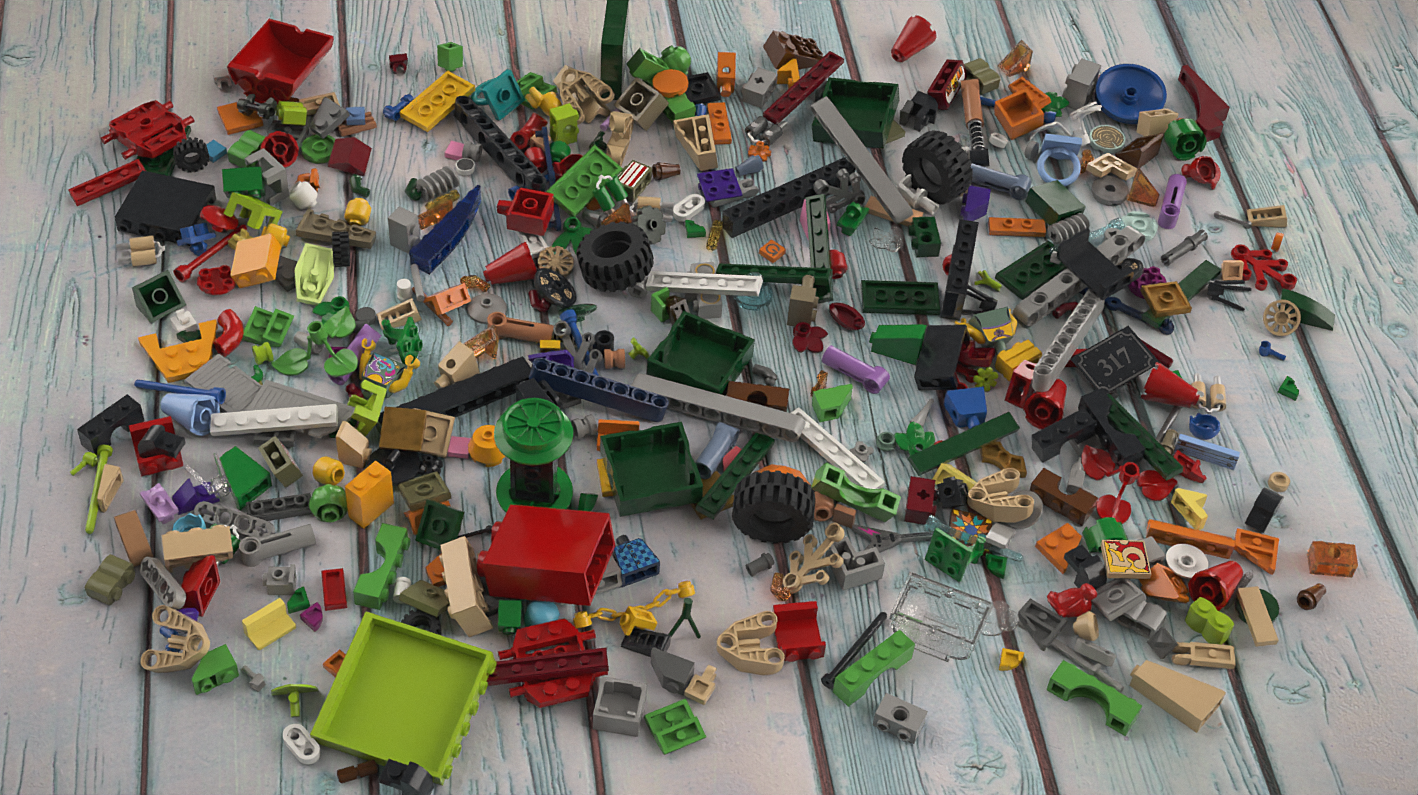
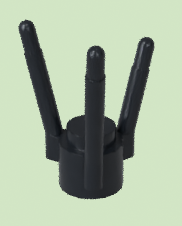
(1217, 288)
(987, 303)

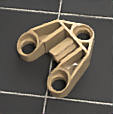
(582, 78)
(621, 127)
(991, 497)
(745, 645)
(173, 661)

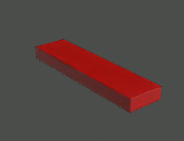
(106, 182)

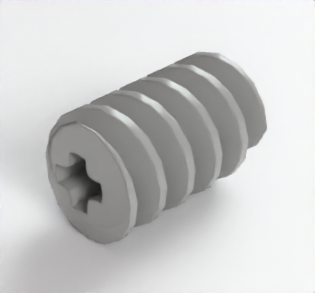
(437, 182)
(1067, 228)

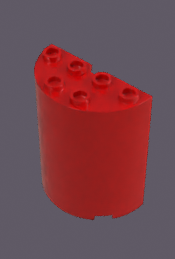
(278, 60)

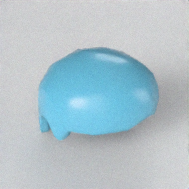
(188, 522)
(540, 612)

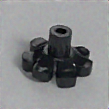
(430, 464)

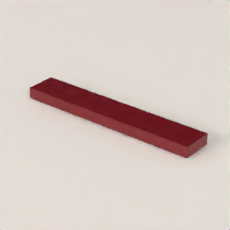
(803, 88)
(549, 666)

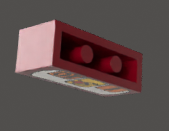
(947, 83)

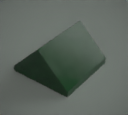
(158, 296)

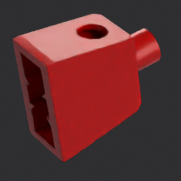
(1021, 377)

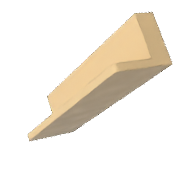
(589, 108)

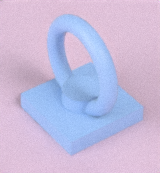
(1060, 148)

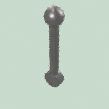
(1247, 224)

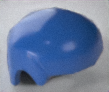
(1204, 426)

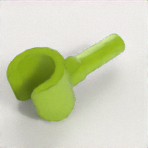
(88, 458)

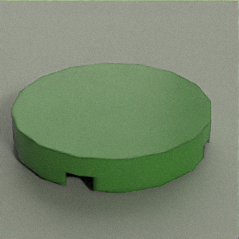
(317, 149)

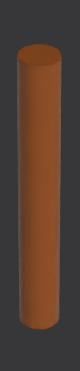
(444, 317)

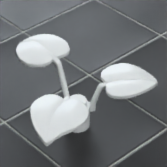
(1080, 132)

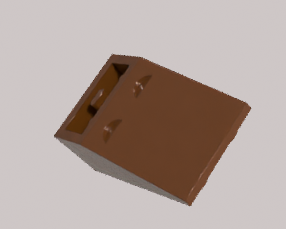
(785, 47)

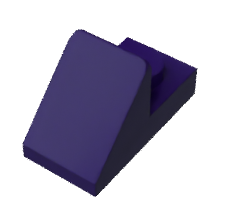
(188, 497)

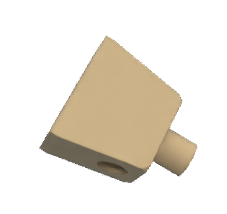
(457, 366)

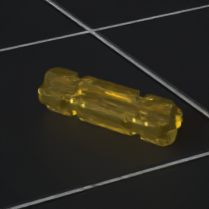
(452, 195)
(714, 235)

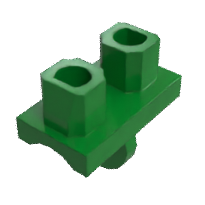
(852, 218)

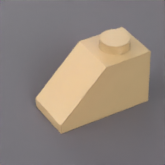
(1155, 121)
(352, 446)

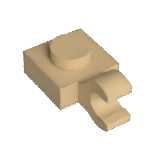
(702, 687)

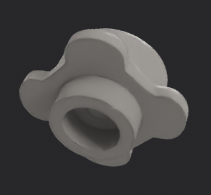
(862, 451)

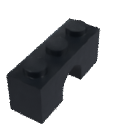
(100, 428)
(1049, 440)

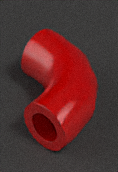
(522, 137)
(231, 335)

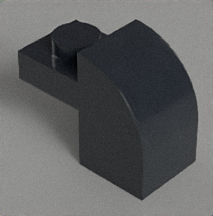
(924, 110)
(158, 442)
(1264, 509)
(1088, 567)
(409, 778)

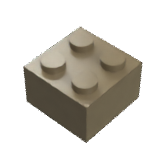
(641, 102)

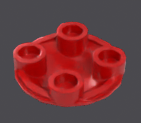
(217, 218)
(216, 280)

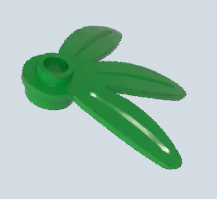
(574, 235)

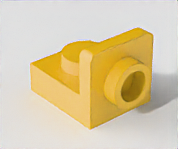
(637, 618)

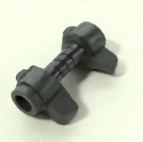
(264, 110)

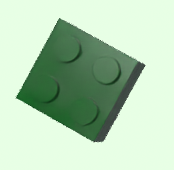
(244, 181)

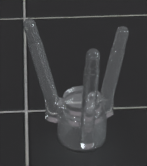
(219, 483)

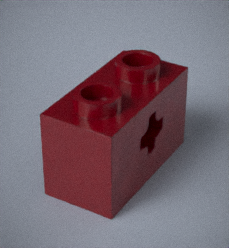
(920, 500)

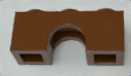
(760, 394)
(1075, 507)

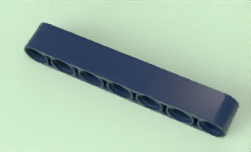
(600, 390)

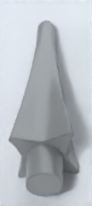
(921, 417)

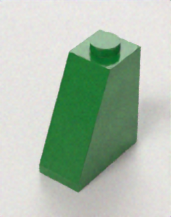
(899, 341)
(244, 476)

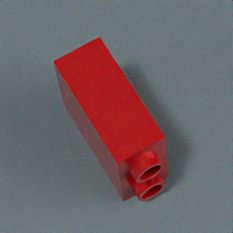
(547, 554)

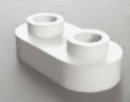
(688, 207)
(302, 745)

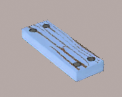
(1207, 451)

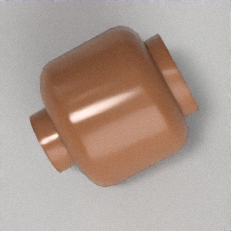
(823, 507)

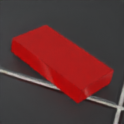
(334, 589)

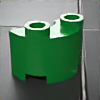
(1105, 529)

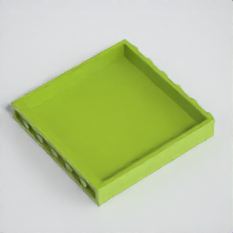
(404, 696)

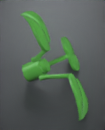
(340, 364)

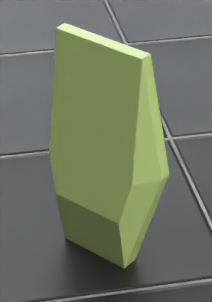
(313, 274)

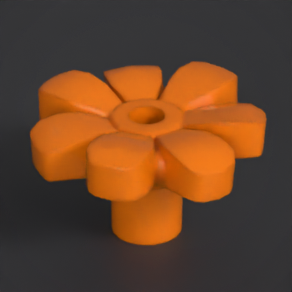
(759, 149)

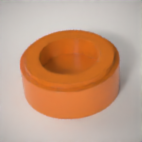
(1277, 241)

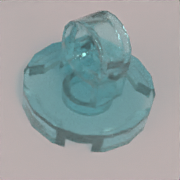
(756, 302)

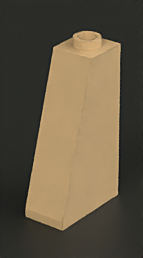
(1177, 694)

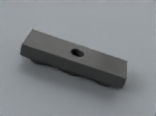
(280, 507)

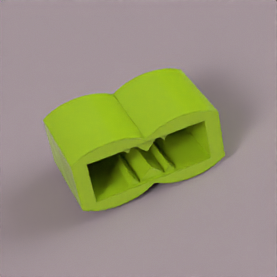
(291, 113)
(1209, 622)

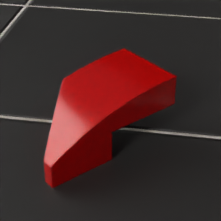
(1190, 467)

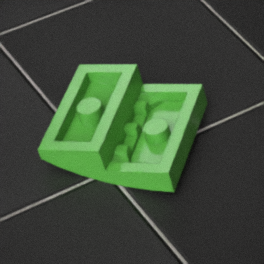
(534, 80)
(267, 327)
(674, 726)

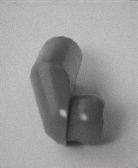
(766, 372)

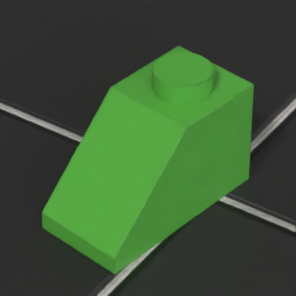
(645, 65)

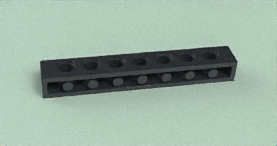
(780, 200)

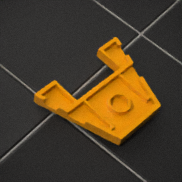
(183, 359)

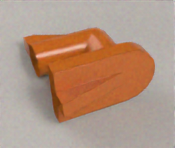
(313, 178)

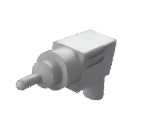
(1076, 478)

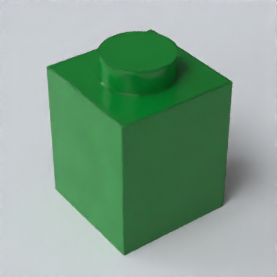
(509, 616)

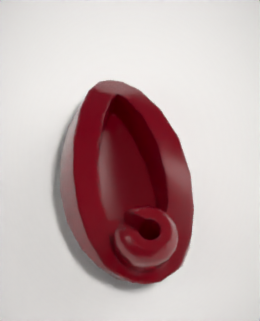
(846, 316)

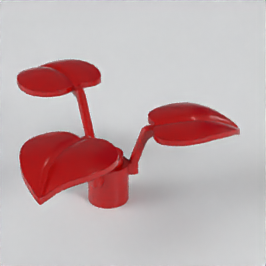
(1099, 463)

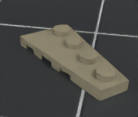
(321, 228)

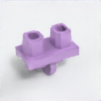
(159, 503)

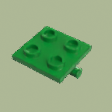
(407, 339)
(951, 555)

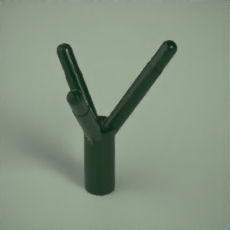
(686, 614)

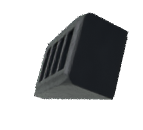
(661, 639)

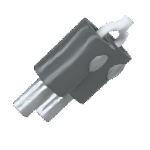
(768, 136)

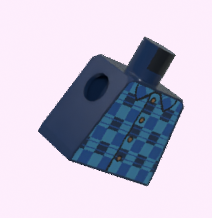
(635, 560)

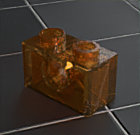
(1332, 559)

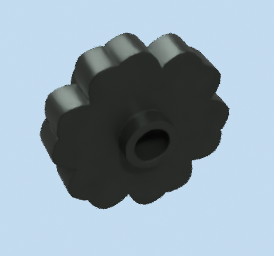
(651, 222)

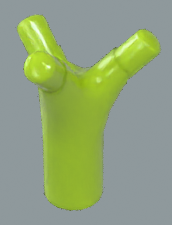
(986, 280)

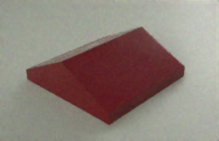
(350, 155)

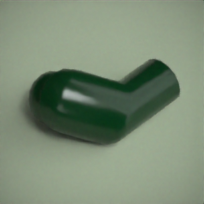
(356, 187)
(411, 190)

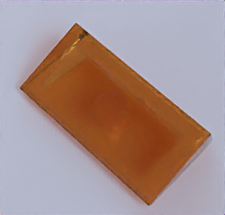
(435, 214)

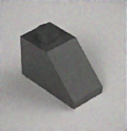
(672, 671)

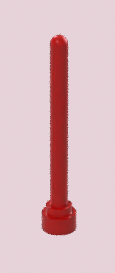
(184, 272)

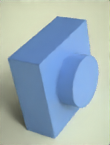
(357, 116)

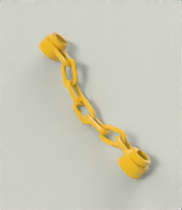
(583, 619)

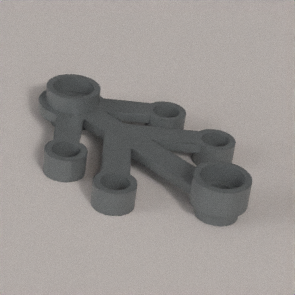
(856, 195)
(578, 357)

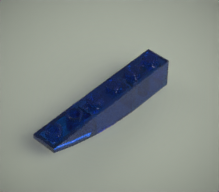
(446, 234)

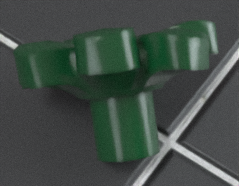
(598, 141)

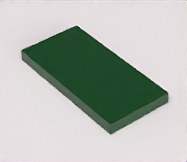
(162, 163)
(1030, 271)
(900, 297)

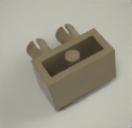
(803, 302)

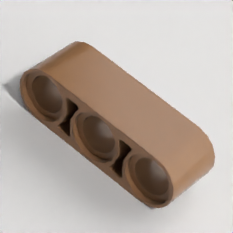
(133, 537)

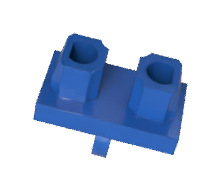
(197, 242)

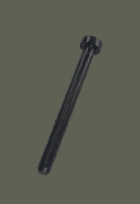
(829, 679)

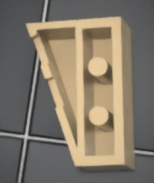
(697, 139)
(196, 544)

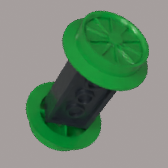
(533, 438)

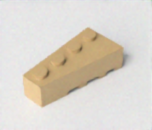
(464, 587)

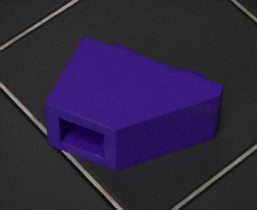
(976, 203)

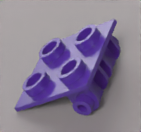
(719, 185)

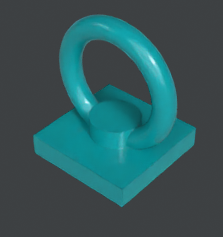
(500, 94)

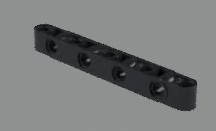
(498, 145)

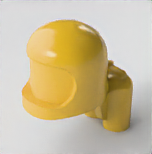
(544, 101)

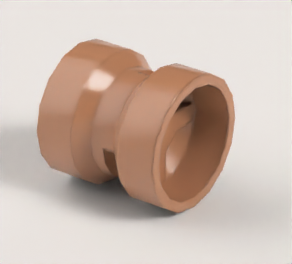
(614, 358)

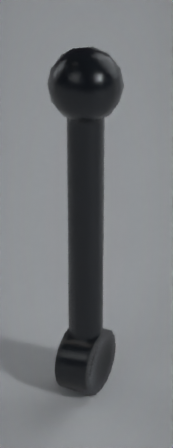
(488, 529)

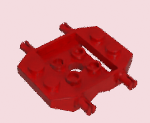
(142, 123)
(558, 689)

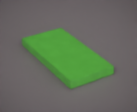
(575, 187)

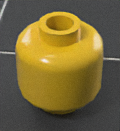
(357, 212)
(279, 232)
(328, 471)

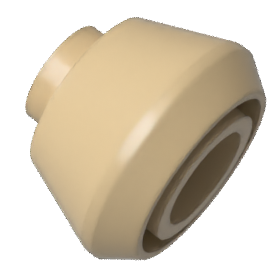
(1086, 626)

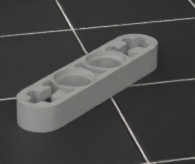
(235, 518)
(162, 583)

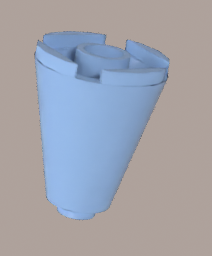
(191, 411)

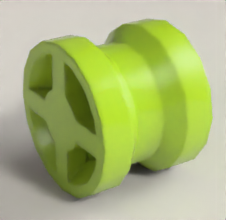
(262, 353)

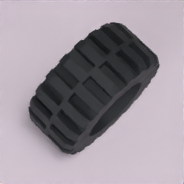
(938, 166)
(615, 256)
(773, 507)

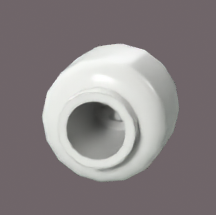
(303, 195)

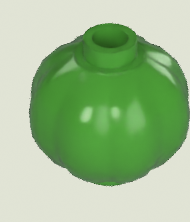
(676, 58)
(325, 503)

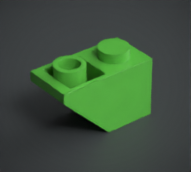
(831, 402)
(214, 669)

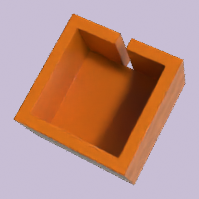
(1019, 113)

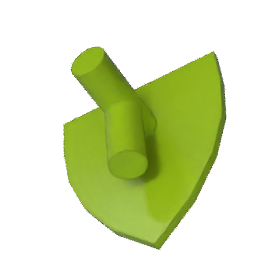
(293, 691)

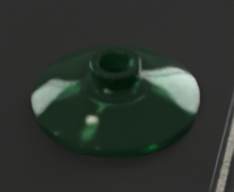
(581, 310)

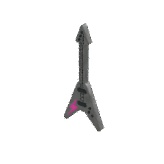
(885, 540)

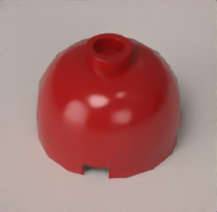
(281, 147)

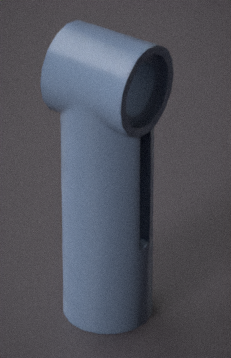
(1016, 185)
(723, 439)

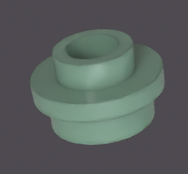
(886, 441)

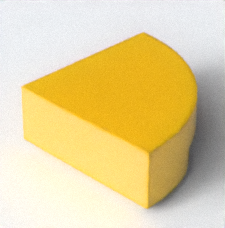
(1010, 659)

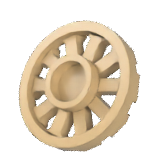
(555, 261)
(1281, 317)

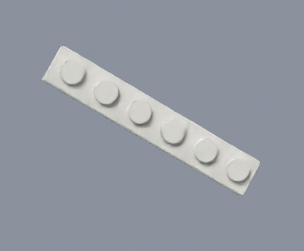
(705, 283)
(274, 420)
(837, 454)

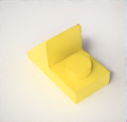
(1191, 505)

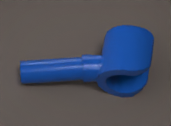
(1265, 350)

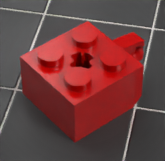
(528, 211)

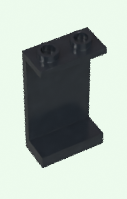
(1092, 266)
(940, 357)

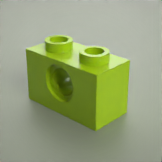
(564, 124)

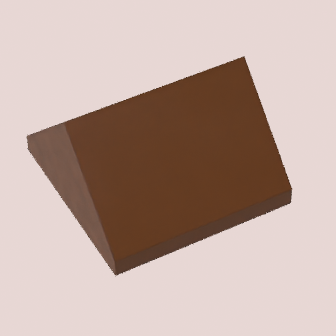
(1141, 150)

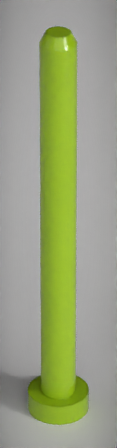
(104, 451)

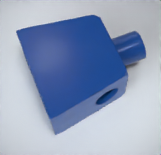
(966, 406)

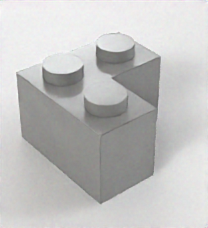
(856, 567)

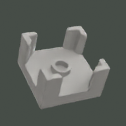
(273, 173)

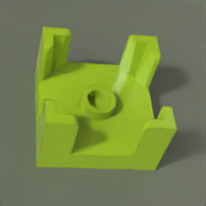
(252, 209)
(367, 411)

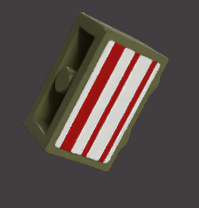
(635, 179)
(280, 461)

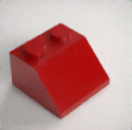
(200, 584)

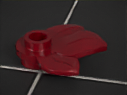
(808, 337)

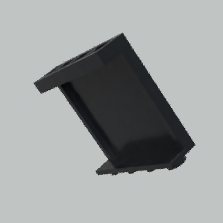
(163, 206)
(959, 270)

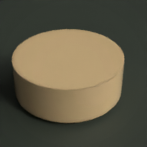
(1278, 481)

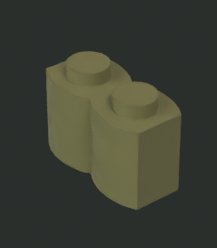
(987, 77)
(110, 579)

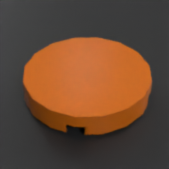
(670, 83)

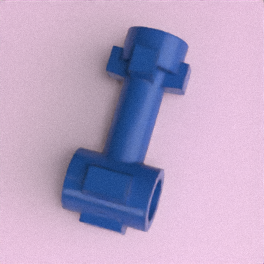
(394, 112)

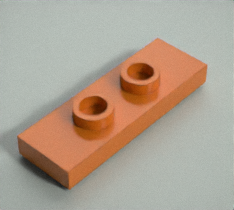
(1040, 97)
(719, 123)
(1016, 227)

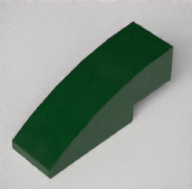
(1311, 311)

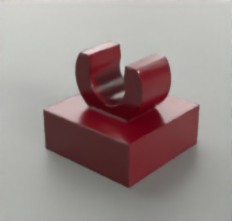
(398, 60)

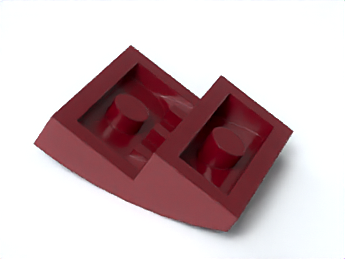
(976, 355)

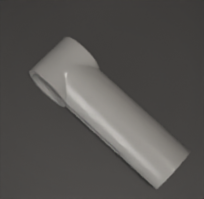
(255, 549)

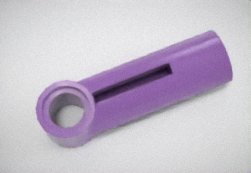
(1169, 211)
(356, 346)
(871, 377)

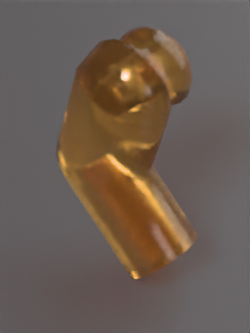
(1086, 158)
(475, 282)
(777, 589)

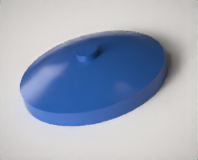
(1129, 90)

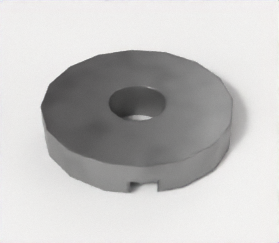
(1112, 183)

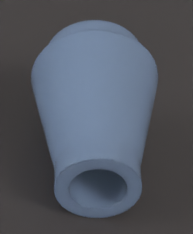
(749, 166)

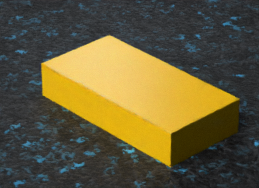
(547, 345)

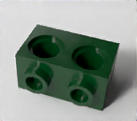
(925, 236)

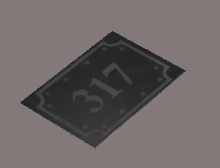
(1115, 360)

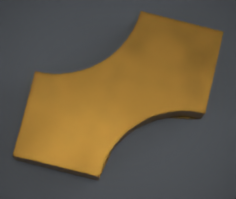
(998, 456)

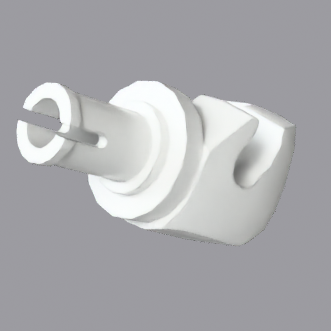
(918, 199)

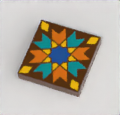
(971, 524)

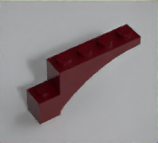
(1208, 105)

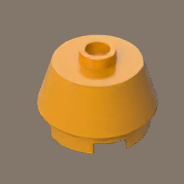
(483, 447)

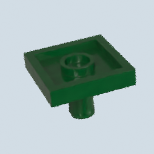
(439, 524)

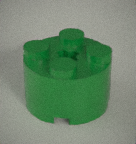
(1184, 139)

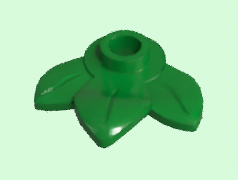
(1056, 104)
(328, 309)
(914, 438)

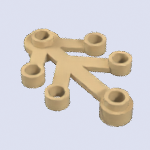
(812, 561)

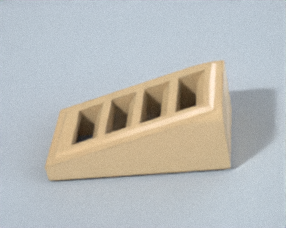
(1274, 216)
(404, 307)
(109, 485)

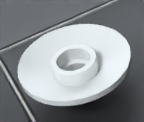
(1186, 560)

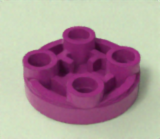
(1150, 276)

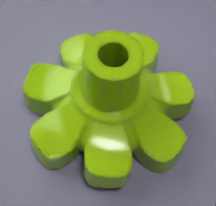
(638, 349)
(985, 378)

